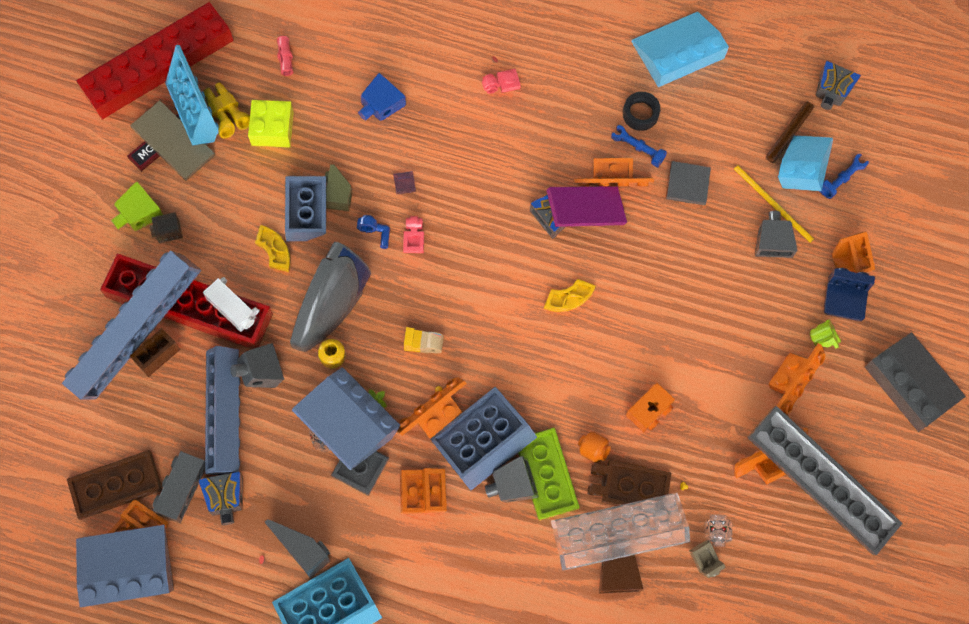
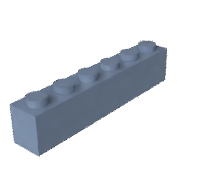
(222, 412)

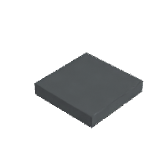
(688, 183)
(364, 475)

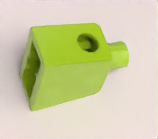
(135, 208)

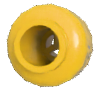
(329, 348)

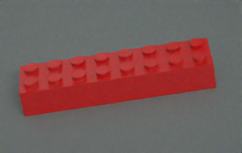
(149, 61)
(191, 308)

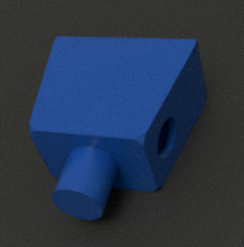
(381, 99)

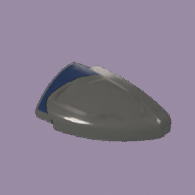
(330, 296)

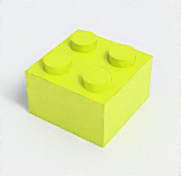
(271, 123)

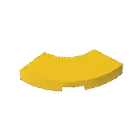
(275, 247)
(569, 298)

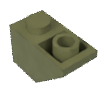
(337, 190)

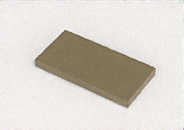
(169, 139)

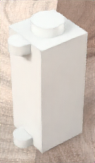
(230, 305)

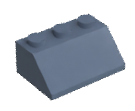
(305, 207)

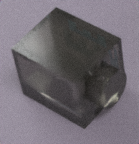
(166, 227)

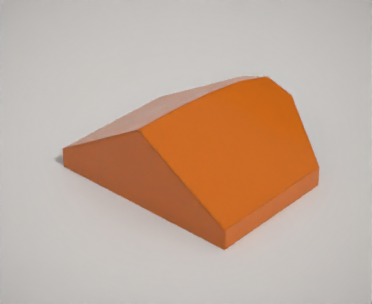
(854, 253)

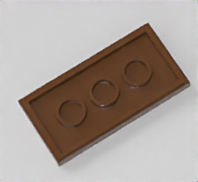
(114, 484)

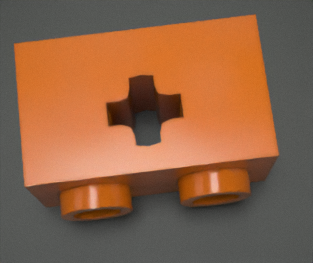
(656, 397)

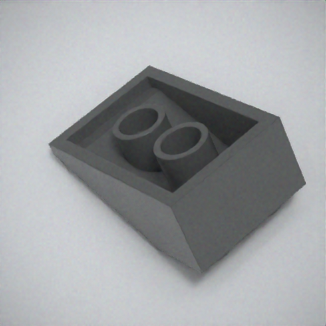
(304, 549)

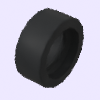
(646, 98)

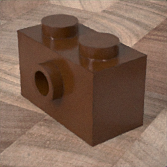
(155, 352)

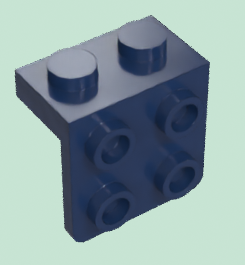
(847, 294)

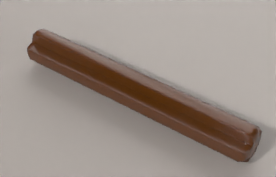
(789, 132)

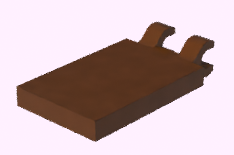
(628, 483)

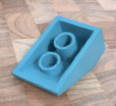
(805, 163)

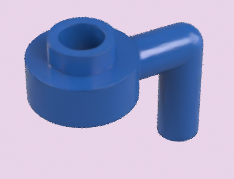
(369, 224)

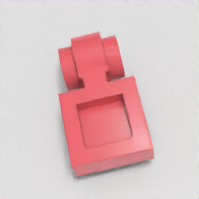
(506, 80)
(413, 239)

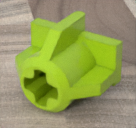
(825, 335)

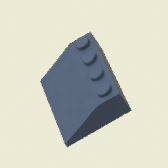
(346, 418)
(483, 438)
(123, 566)

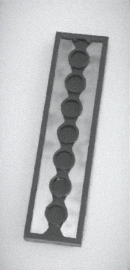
(825, 480)

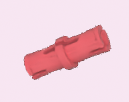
(284, 56)

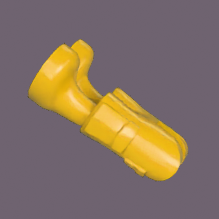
(221, 105)

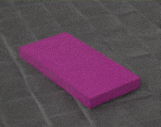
(586, 206)

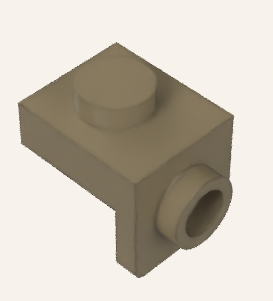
(706, 559)

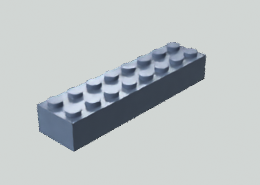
(131, 326)

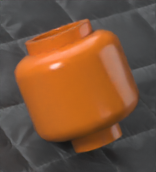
(594, 447)

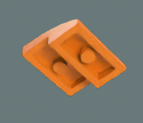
(423, 491)
(137, 517)

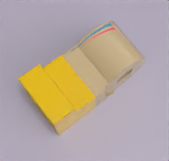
(423, 341)

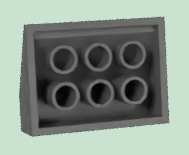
(914, 381)

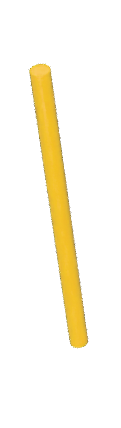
(773, 203)

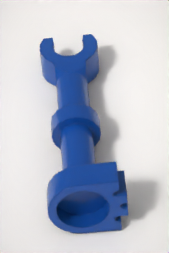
(658, 156)
(829, 189)

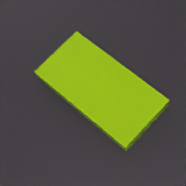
(550, 475)

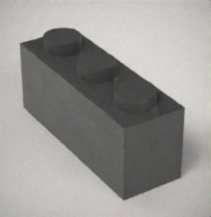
(179, 487)

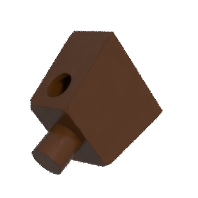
(620, 576)

